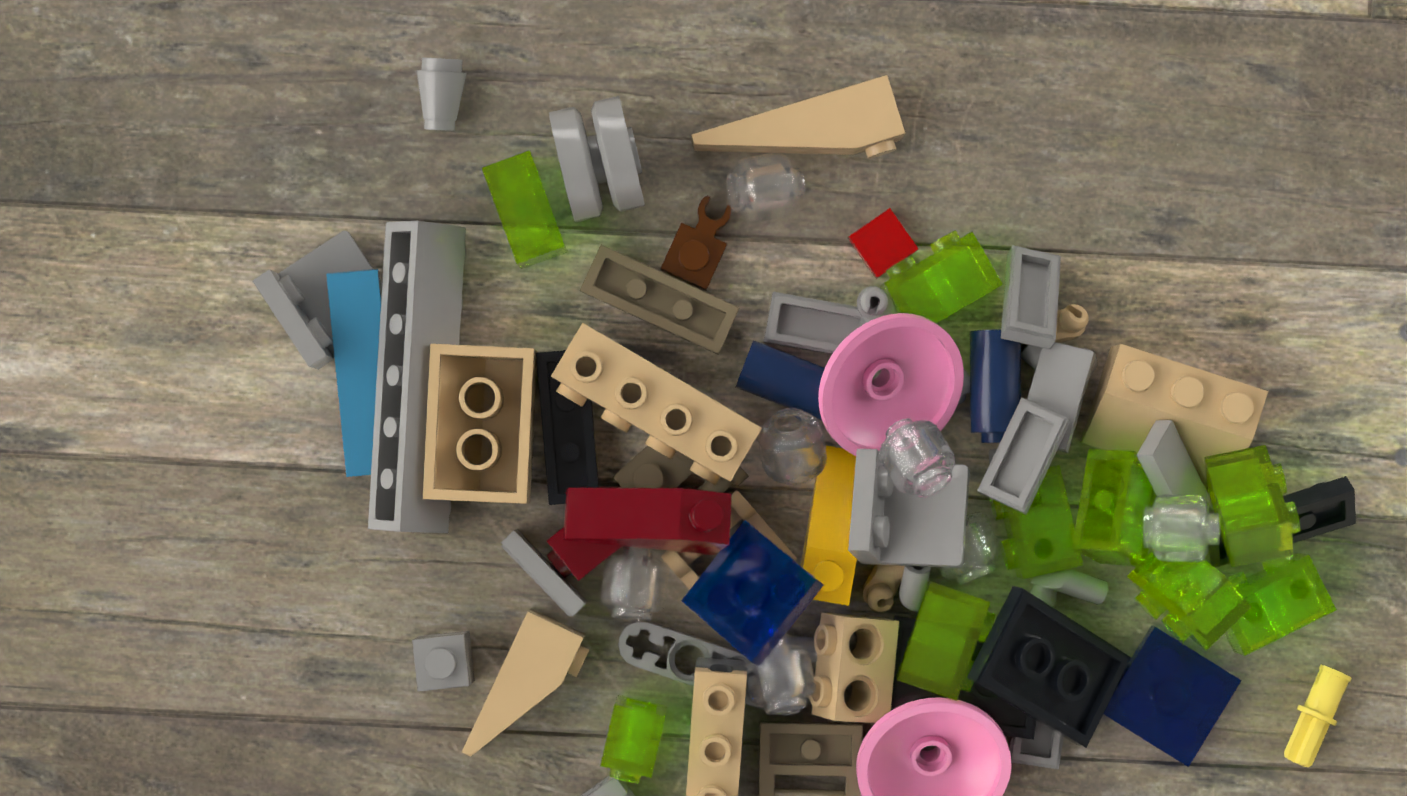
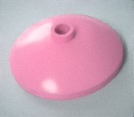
(916, 381)
(967, 758)

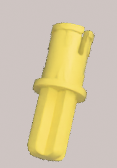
(1316, 716)

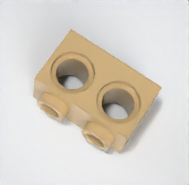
(867, 667)

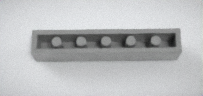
(417, 309)

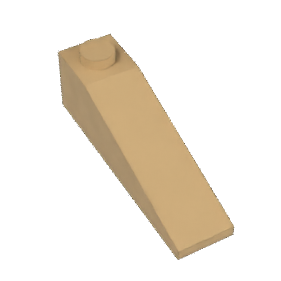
(832, 123)

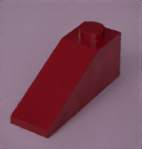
(649, 518)

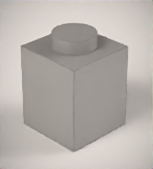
(443, 661)

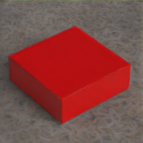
(882, 243)

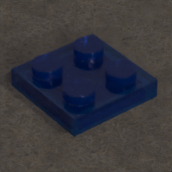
(752, 593)
(1171, 695)

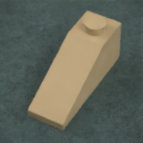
(531, 671)

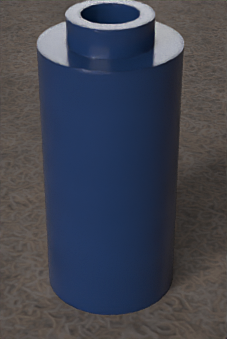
(781, 378)
(993, 383)

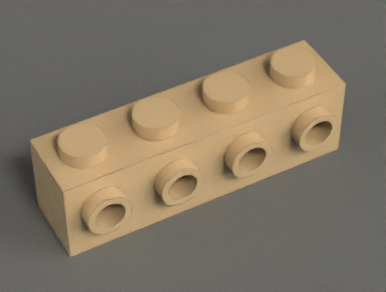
(656, 403)

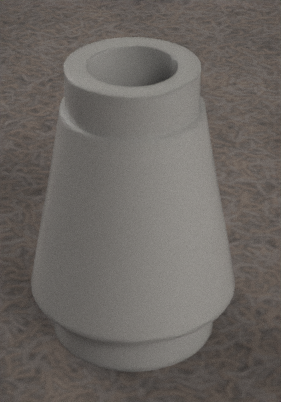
(440, 92)

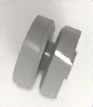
(597, 159)

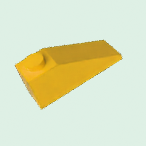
(829, 528)

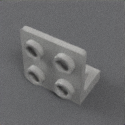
(301, 295)
(902, 527)

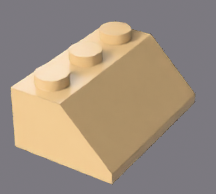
(1140, 387)
(480, 423)

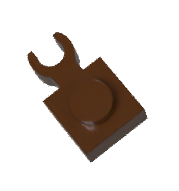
(695, 251)

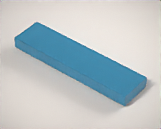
(355, 335)

